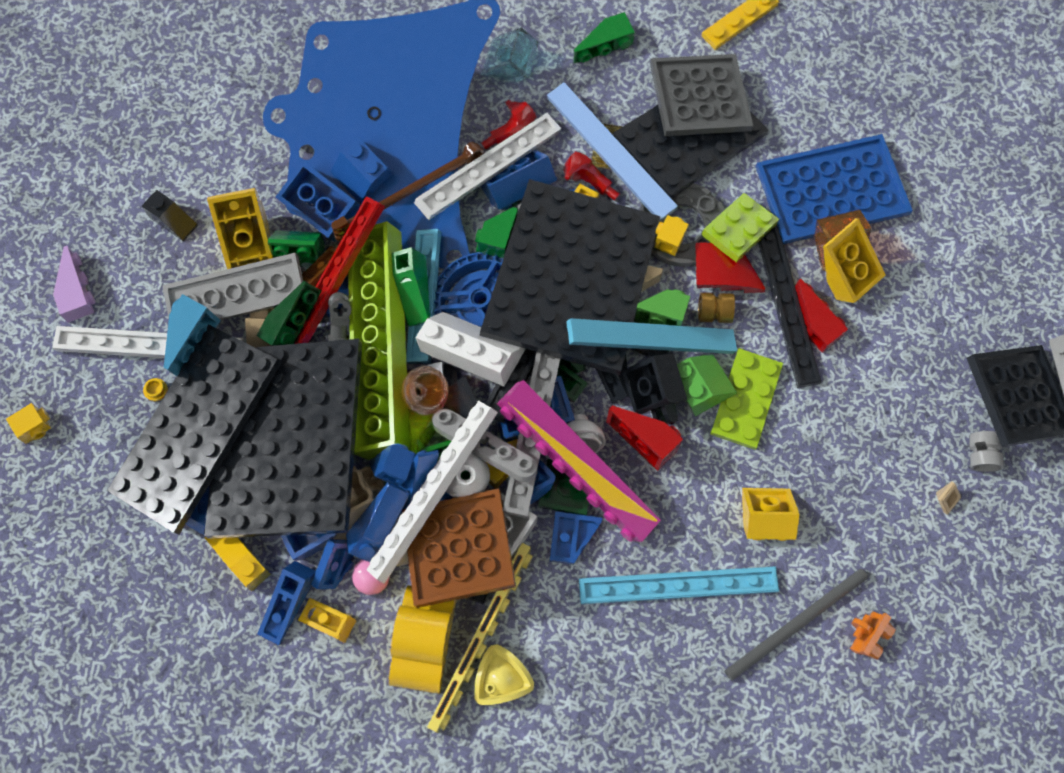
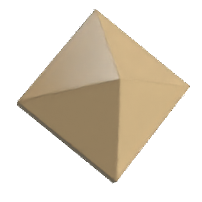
(948, 497)

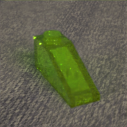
(420, 430)

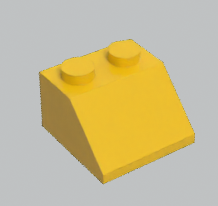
(769, 514)

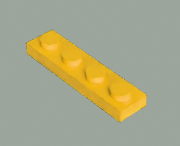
(737, 21)

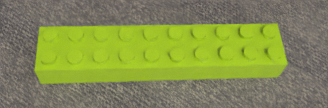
(380, 324)

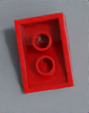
(648, 436)

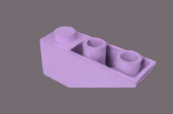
(70, 289)

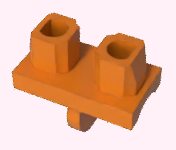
(868, 633)

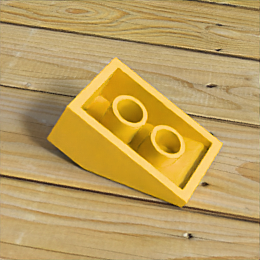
(851, 263)

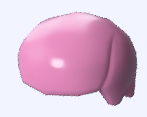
(365, 581)

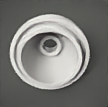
(588, 432)
(476, 483)

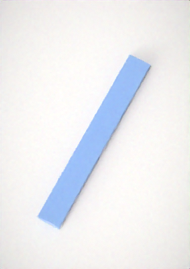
(612, 152)

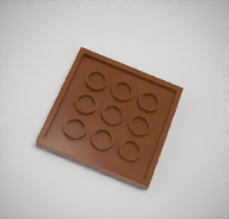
(461, 550)

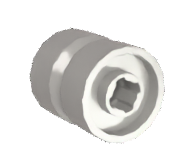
(986, 452)

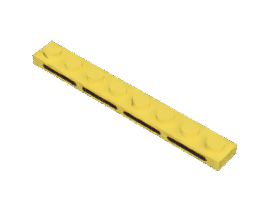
(477, 647)

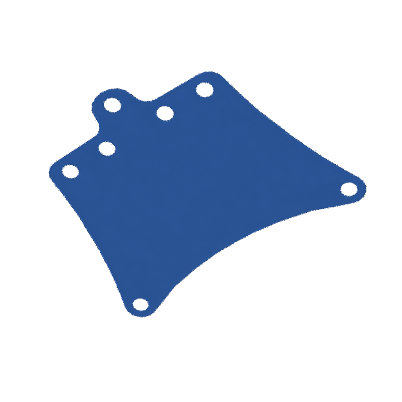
(419, 79)

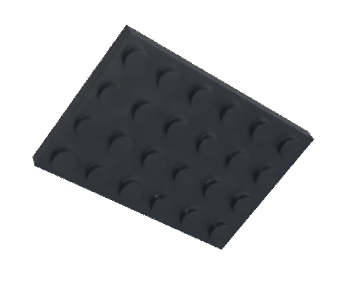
(681, 159)

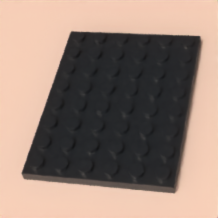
(568, 262)
(296, 450)

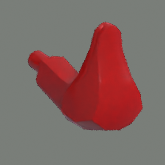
(521, 116)
(581, 167)

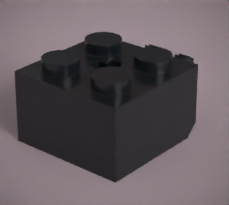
(655, 387)

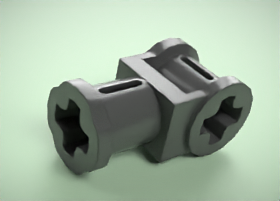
(339, 317)

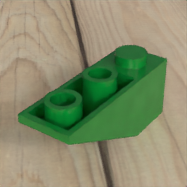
(611, 34)
(411, 281)

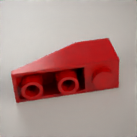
(821, 323)

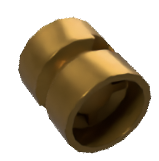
(715, 307)

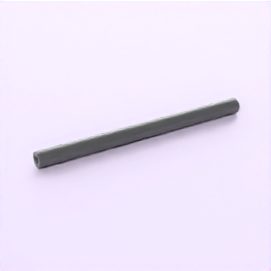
(795, 624)

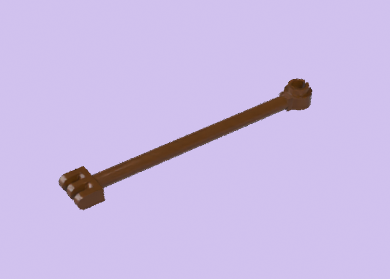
(471, 152)

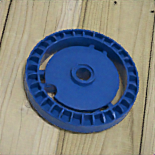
(470, 289)

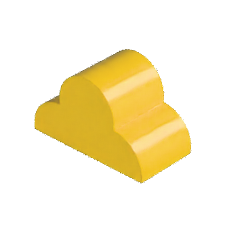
(241, 227)
(420, 644)

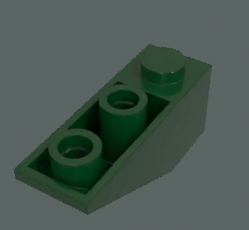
(289, 316)

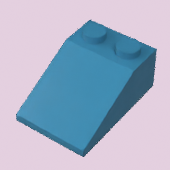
(185, 329)

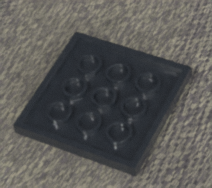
(1019, 394)

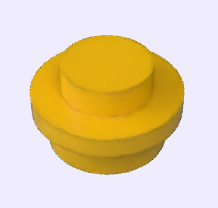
(155, 389)

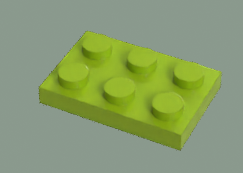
(740, 227)

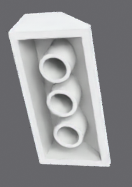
(461, 346)

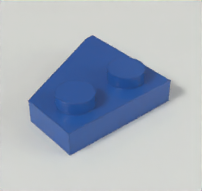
(571, 536)
(333, 565)

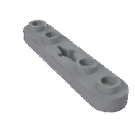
(498, 454)

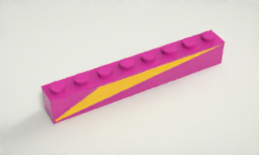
(578, 461)

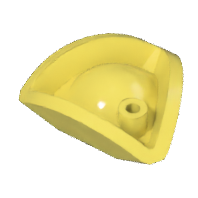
(501, 677)

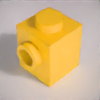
(670, 234)
(29, 423)

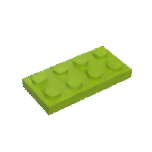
(744, 414)

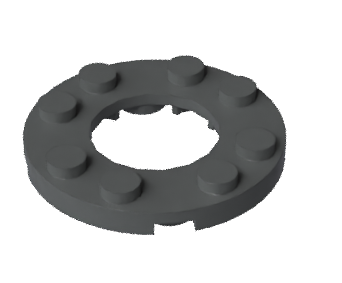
(707, 206)

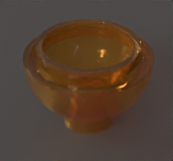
(432, 390)

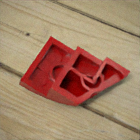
(718, 270)

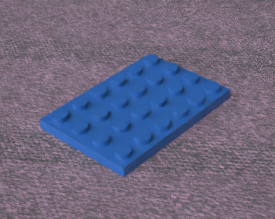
(833, 183)

